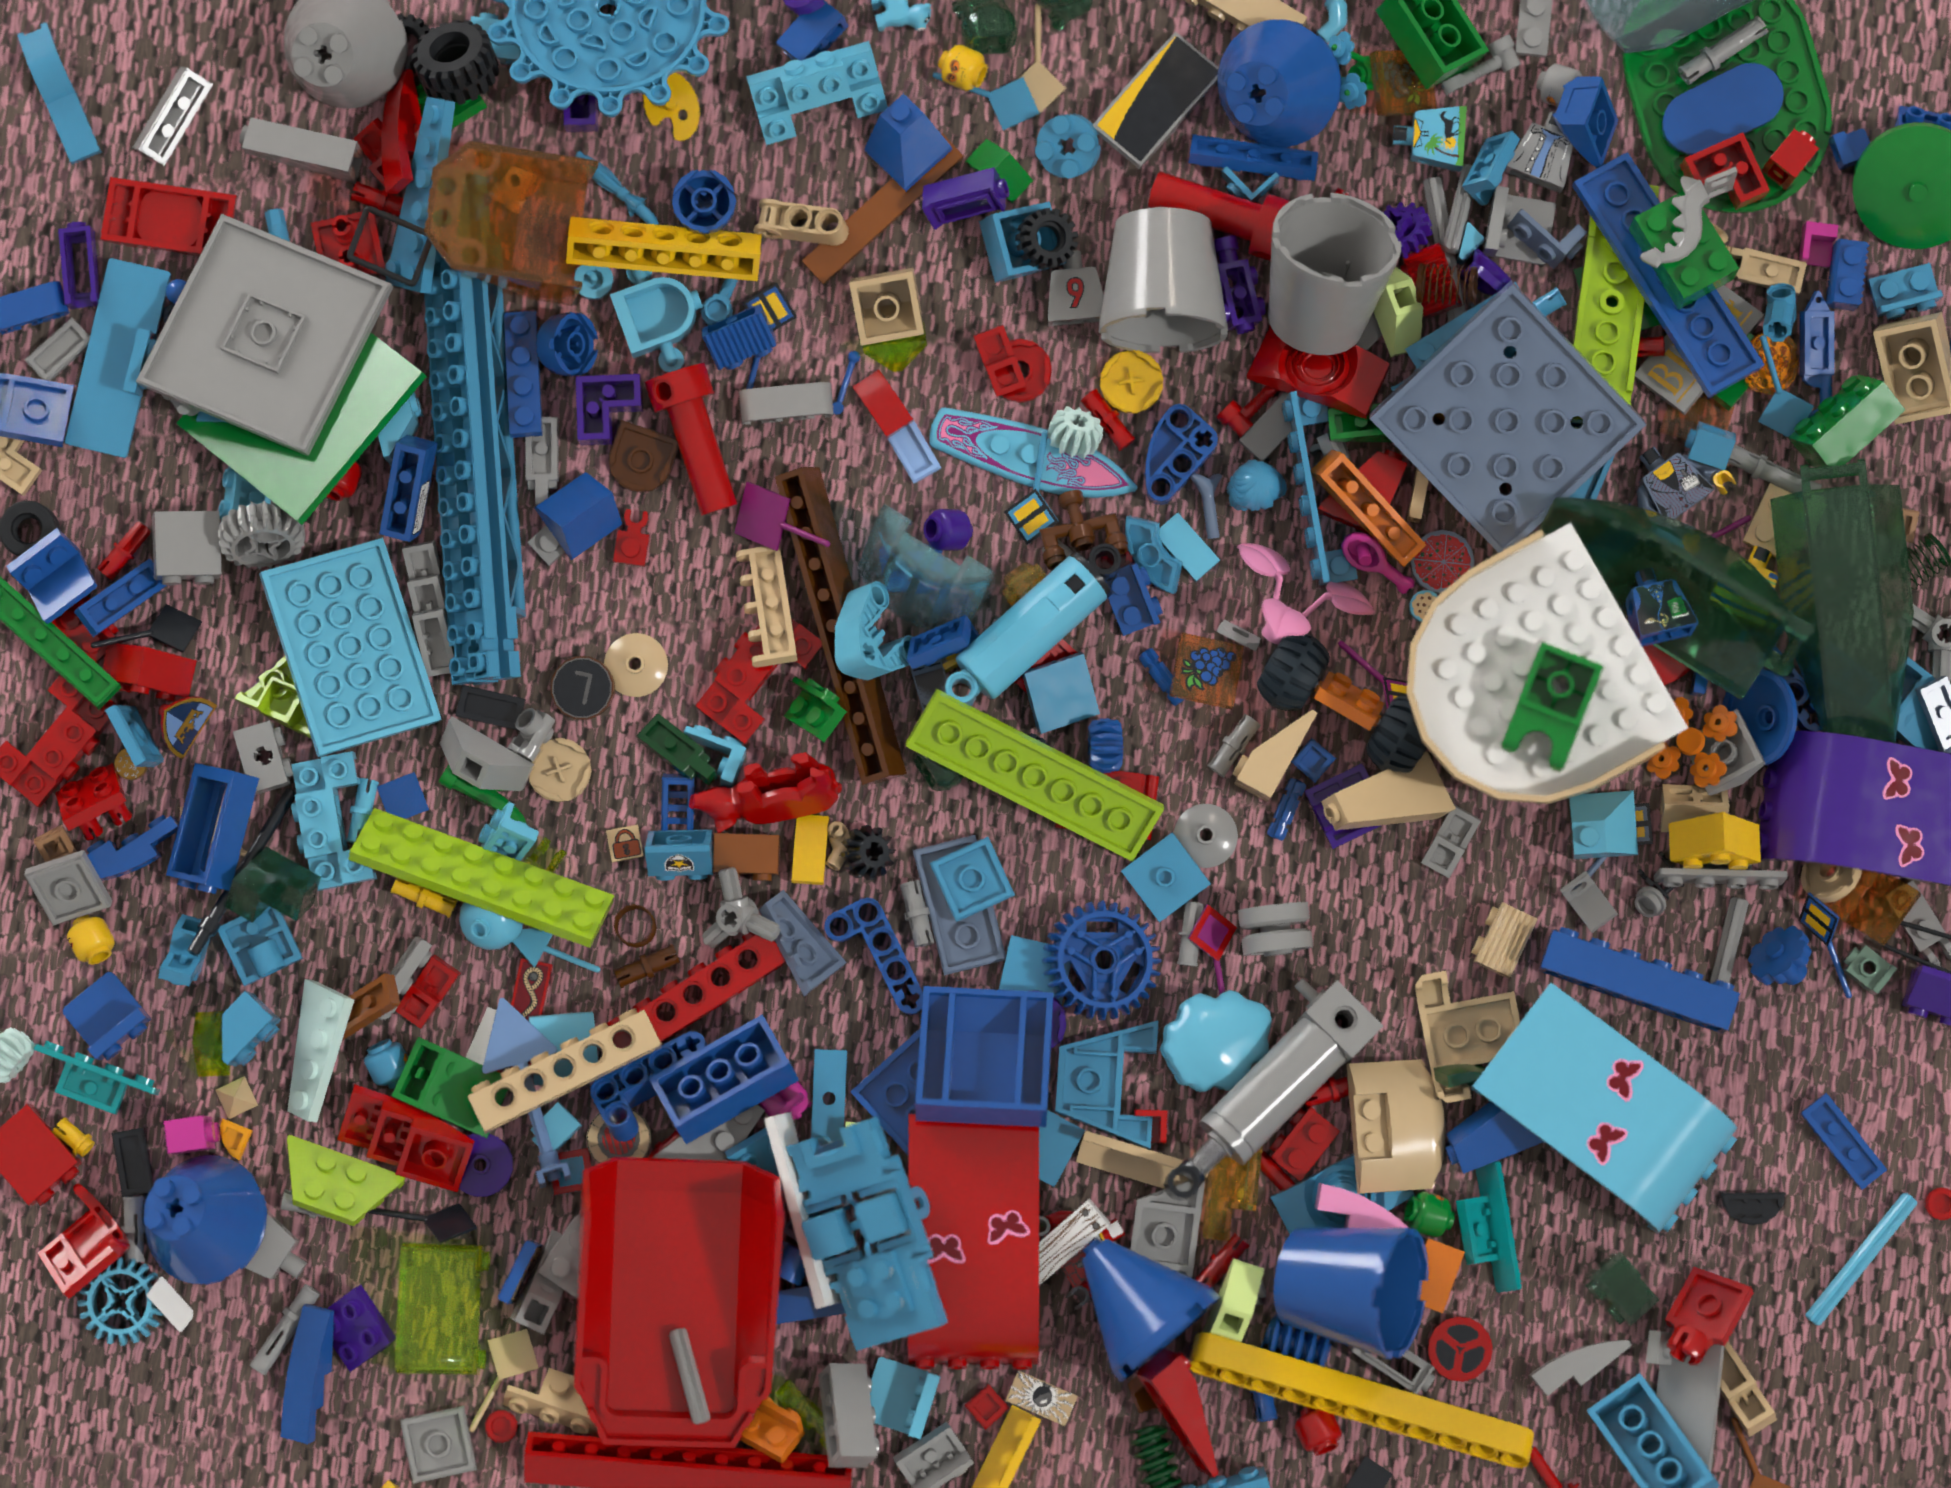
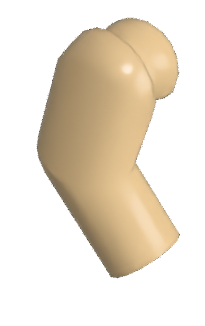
(837, 833)

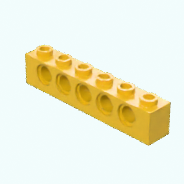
(663, 249)

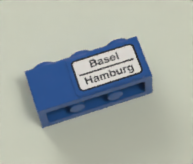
(408, 488)

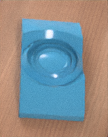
(1297, 1202)

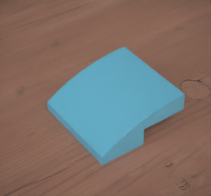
(559, 1029)

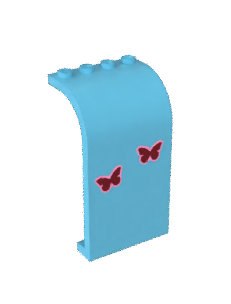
(1607, 1107)

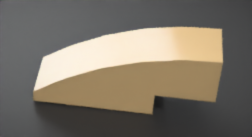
(1743, 1394)

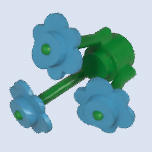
(1359, 76)

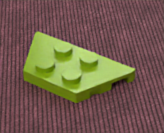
(336, 1182)

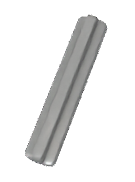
(1458, 215)
(689, 1376)

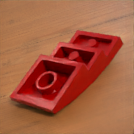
(406, 1138)

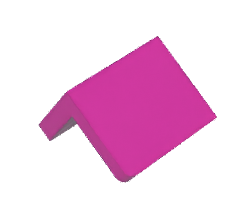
(1817, 243)

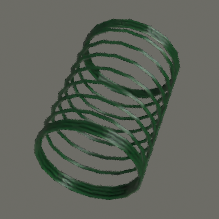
(1928, 539)

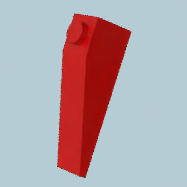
(1178, 1399)

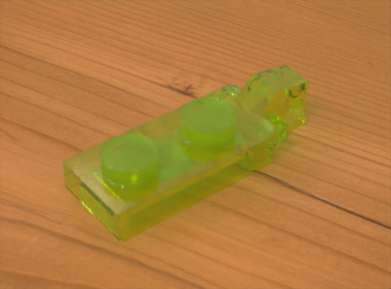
(810, 1414)

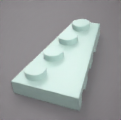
(319, 1038)

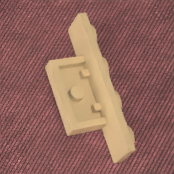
(556, 1403)

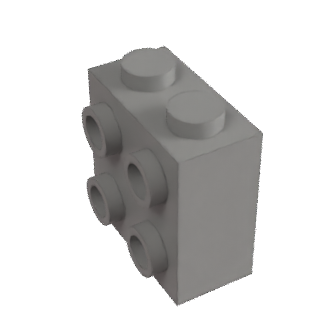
(186, 546)

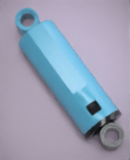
(1034, 624)

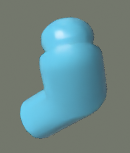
(1337, 19)

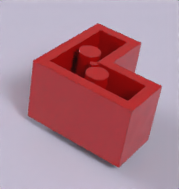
(1730, 153)
(148, 669)

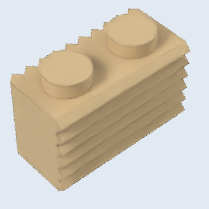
(1504, 939)

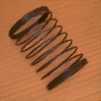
(1421, 281)
(628, 908)

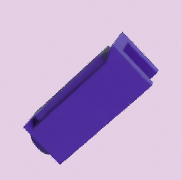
(964, 197)
(75, 234)

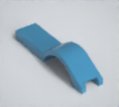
(59, 94)

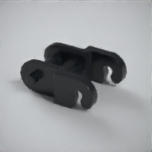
(1649, 882)

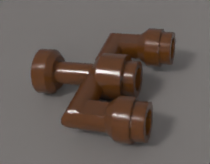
(1079, 531)

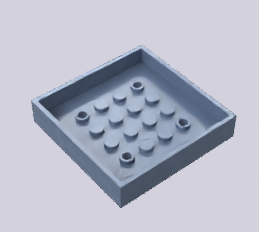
(1507, 418)

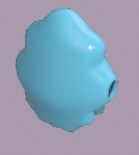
(1216, 1040)

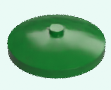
(1906, 186)

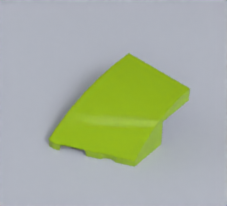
(274, 703)

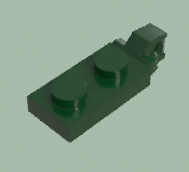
(677, 749)

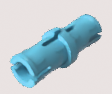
(362, 807)

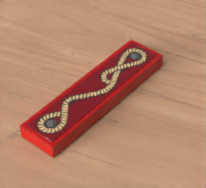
(530, 990)

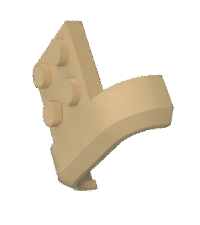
(1462, 1030)

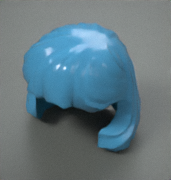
(1255, 486)

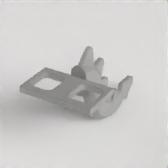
(1691, 218)

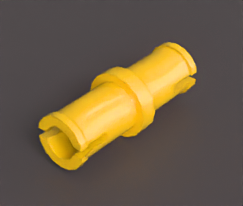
(424, 897)

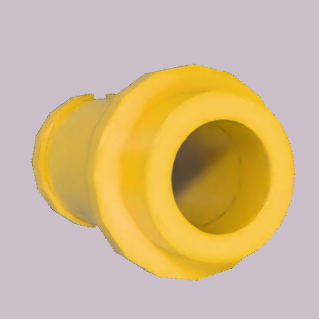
(74, 1137)

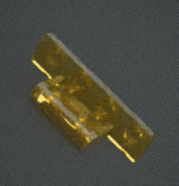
(1230, 1188)

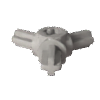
(1941, 651)
(737, 914)

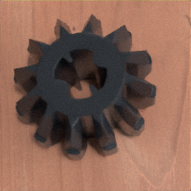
(856, 847)

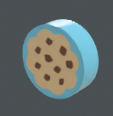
(1420, 604)

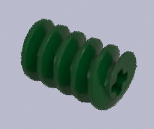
(1155, 1457)

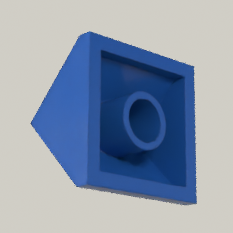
(580, 514)

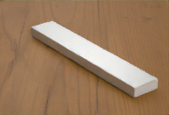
(782, 1134)

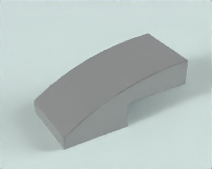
(1451, 841)

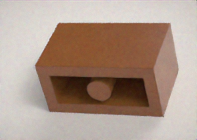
(747, 853)

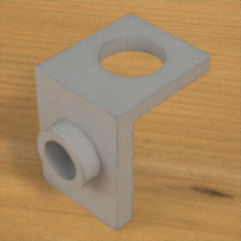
(1589, 902)

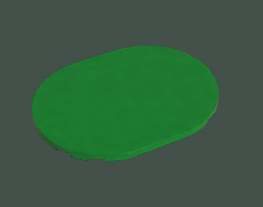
(1785, 49)

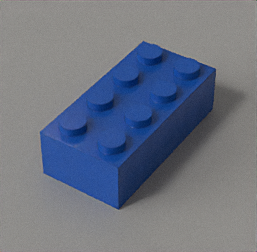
(724, 1079)

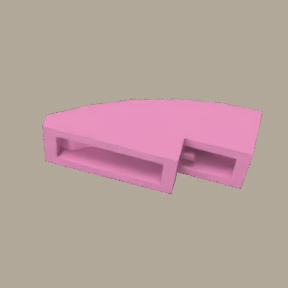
(1359, 1210)

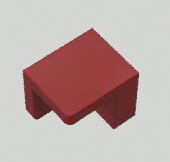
(1159, 1124)

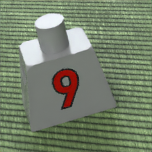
(1074, 294)

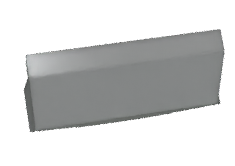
(1239, 635)

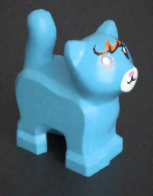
(900, 14)

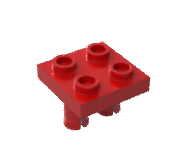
(335, 235)
(90, 797)

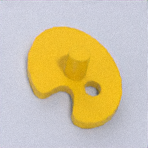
(681, 98)

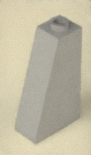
(303, 149)

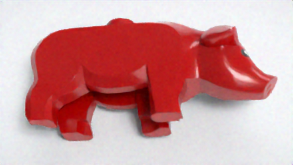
(771, 795)

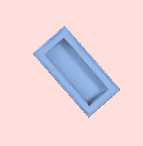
(914, 452)

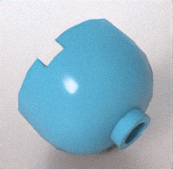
(487, 928)

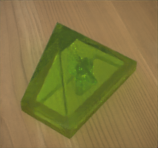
(896, 353)
(208, 1044)

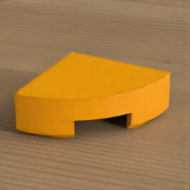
(234, 1138)

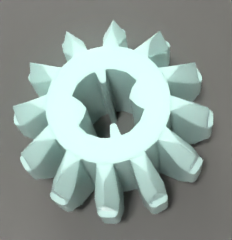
(1075, 432)
(14, 1053)

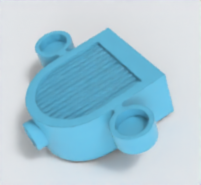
(656, 316)

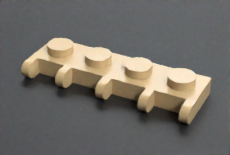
(770, 604)

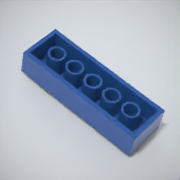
(1639, 981)

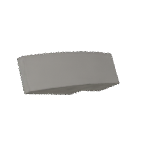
(1578, 1363)

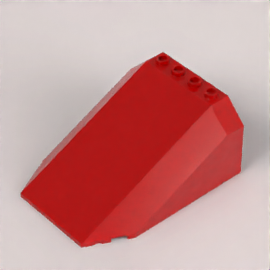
(669, 1252)

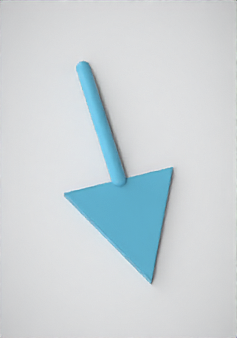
(534, 942)

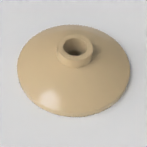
(652, 669)

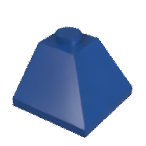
(906, 143)

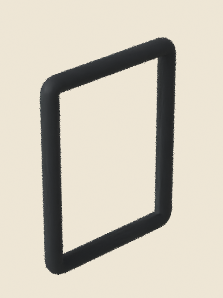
(387, 273)

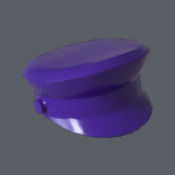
(1490, 275)

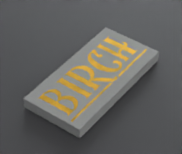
(1669, 374)

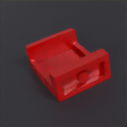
(34, 1157)

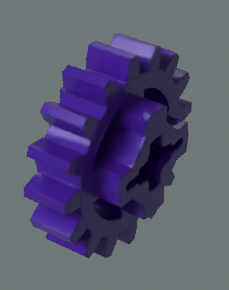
(1411, 226)

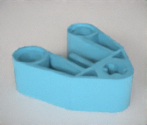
(859, 641)

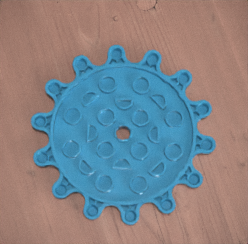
(607, 53)

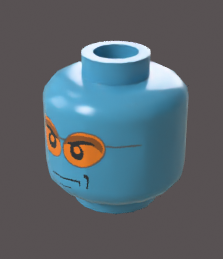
(386, 1062)

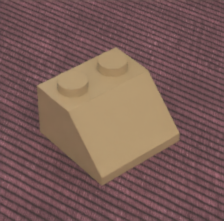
(887, 306)

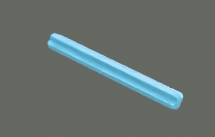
(1861, 1259)

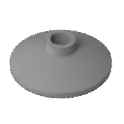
(1223, 829)

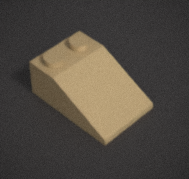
(1916, 365)
(1270, 760)

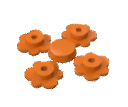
(1692, 742)

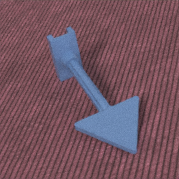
(514, 1044)

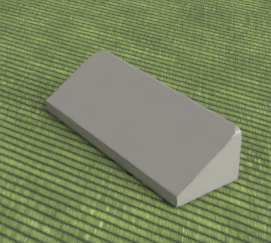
(170, 113)

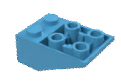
(1912, 723)

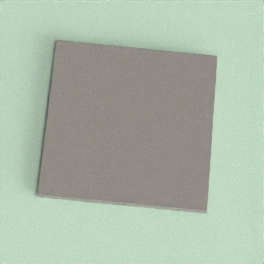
(264, 334)

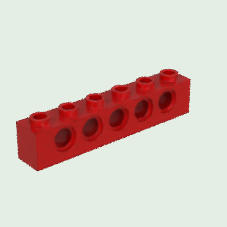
(768, 960)

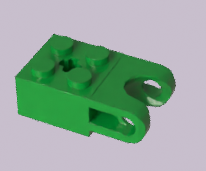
(1553, 713)

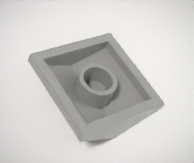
(1738, 754)

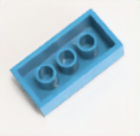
(1649, 1439)

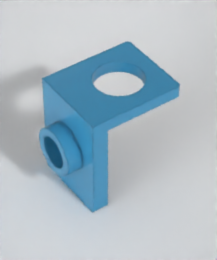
(1239, 189)

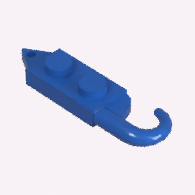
(1817, 346)

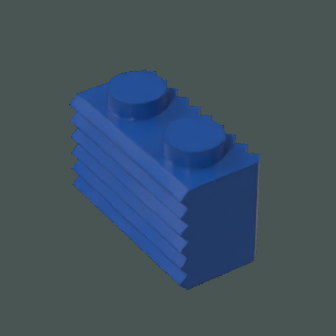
(1847, 274)
(739, 338)

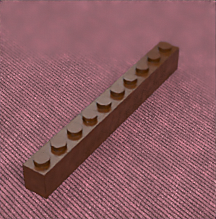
(827, 586)

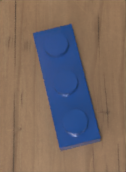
(119, 598)
(1843, 1141)

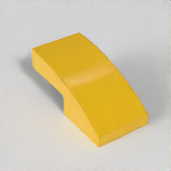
(810, 849)

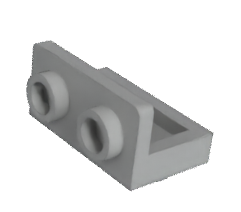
(934, 1459)

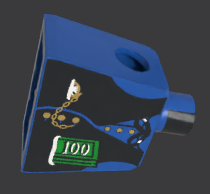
(1658, 610)

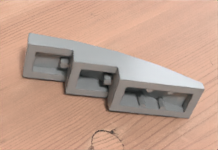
(428, 602)

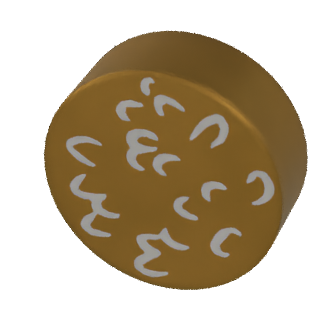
(126, 768)

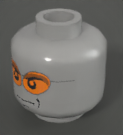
(1552, 81)

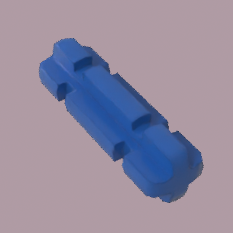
(1159, 673)
(1286, 809)

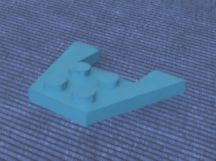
(1092, 1082)

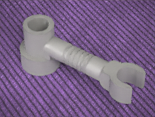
(1502, 57)

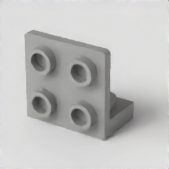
(1500, 240)

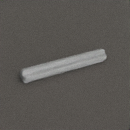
(1729, 940)

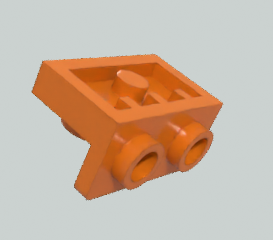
(774, 1430)

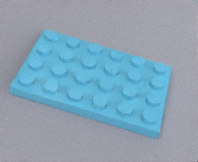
(350, 647)

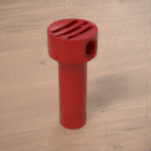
(1226, 211)
(682, 396)

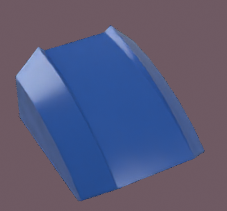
(1587, 117)

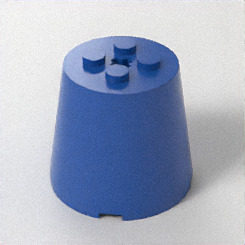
(1354, 1286)

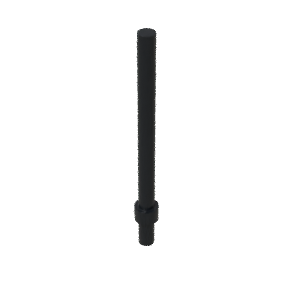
(210, 924)

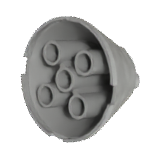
(345, 50)

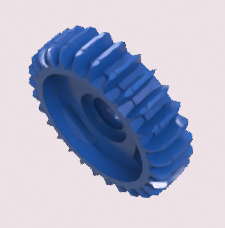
(1080, 948)

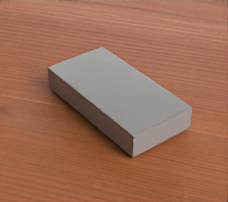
(59, 350)

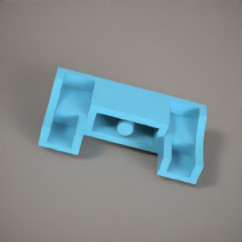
(815, 83)
(322, 820)

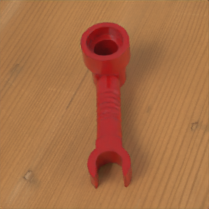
(1238, 417)

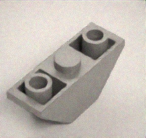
(483, 759)

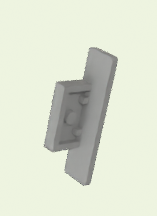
(1720, 874)

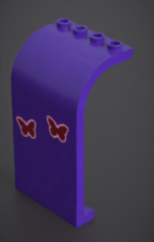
(1859, 806)

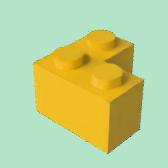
(1715, 840)

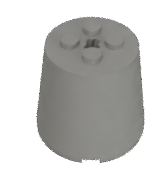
(1328, 271)
(1163, 283)

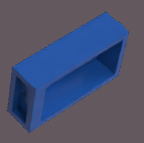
(198, 826)

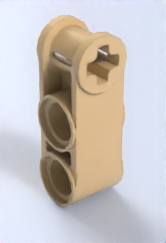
(779, 220)

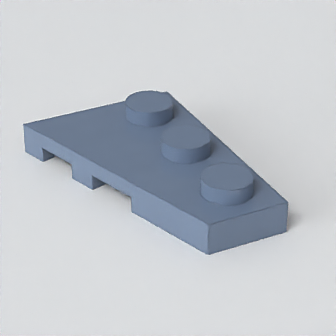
(801, 943)

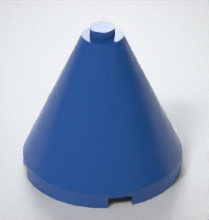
(1140, 1303)

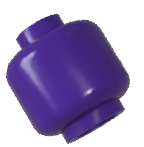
(948, 529)

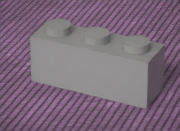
(848, 1415)

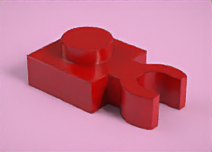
(632, 545)

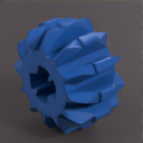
(1105, 745)

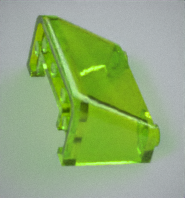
(440, 1309)

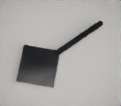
(170, 628)
(443, 1224)

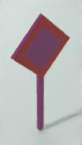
(1212, 936)

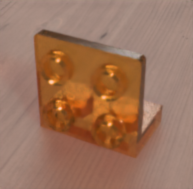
(1876, 905)

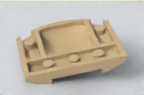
(1395, 1126)

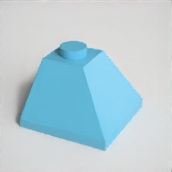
(1603, 825)

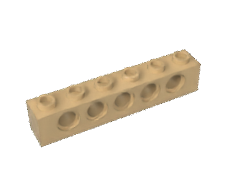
(643, 1042)

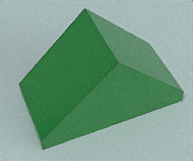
(991, 155)

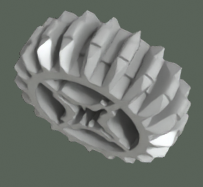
(260, 536)

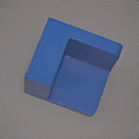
(1848, 147)

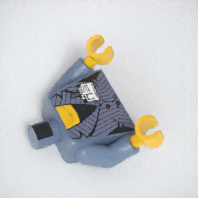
(1677, 483)

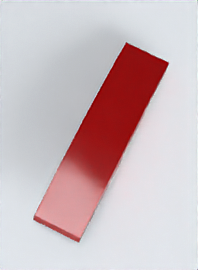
(398, 139)

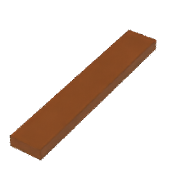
(873, 219)

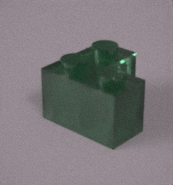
(274, 883)
(1621, 1288)

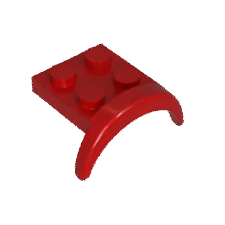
(84, 1247)

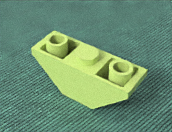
(1399, 313)
(1237, 1301)

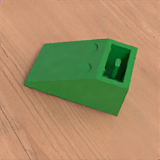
(440, 1084)

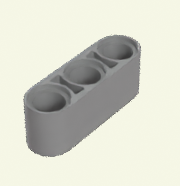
(786, 401)

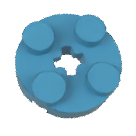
(1051, 151)

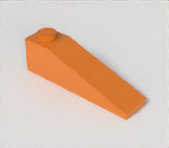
(1367, 506)

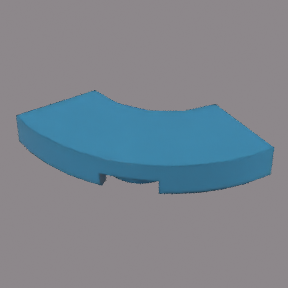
(1149, 552)

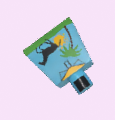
(1435, 137)

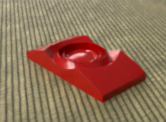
(162, 215)
(1338, 381)

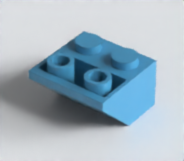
(244, 1027)

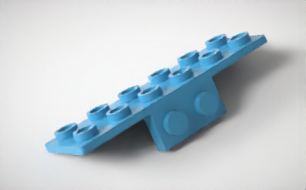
(115, 355)

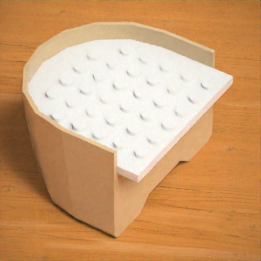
(1478, 654)

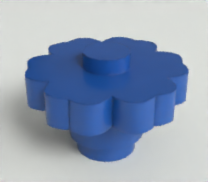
(1781, 956)

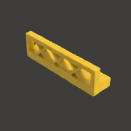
(1007, 1449)

